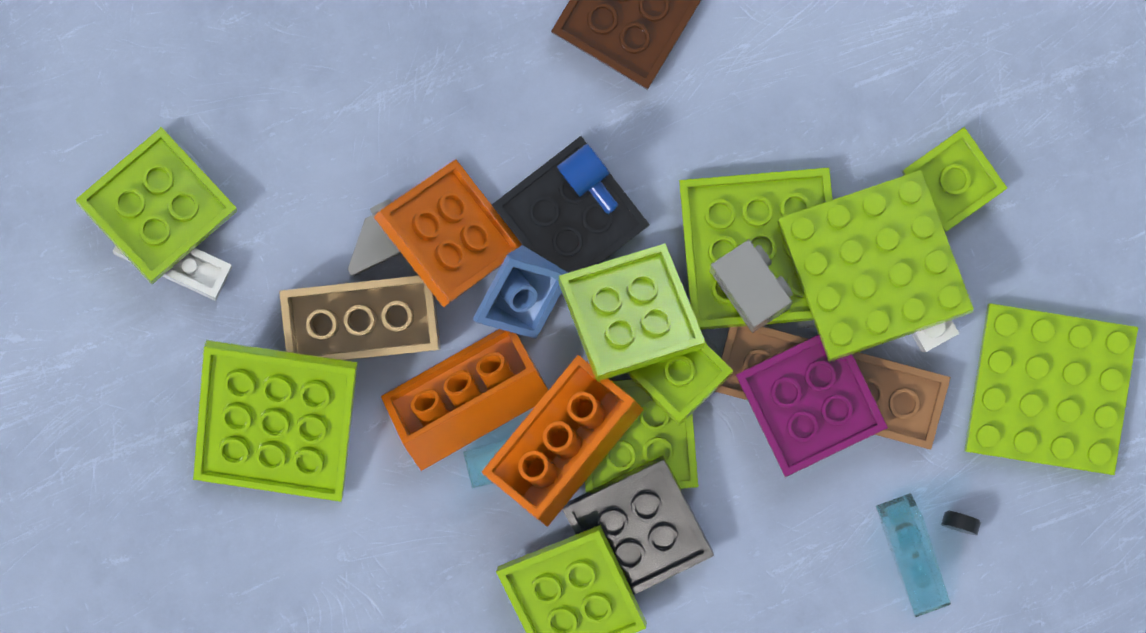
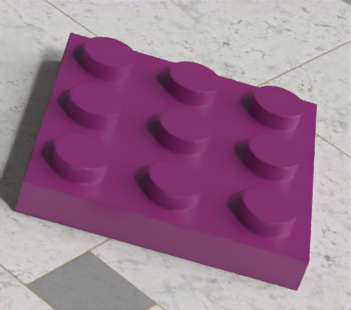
(810, 404)

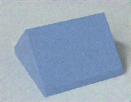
(521, 294)

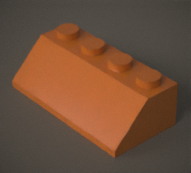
(464, 397)
(562, 441)

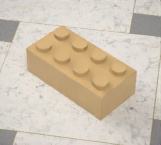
(361, 319)

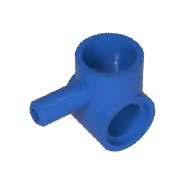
(584, 173)

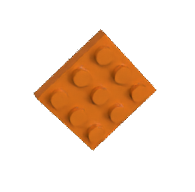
(448, 232)

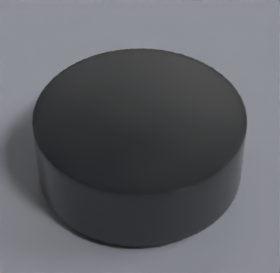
(961, 522)

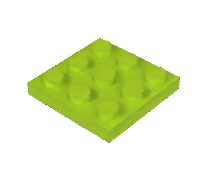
(156, 205)
(631, 312)
(646, 439)
(572, 588)

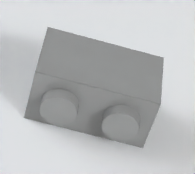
(751, 285)

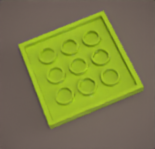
(740, 208)
(875, 265)
(1051, 389)
(274, 420)

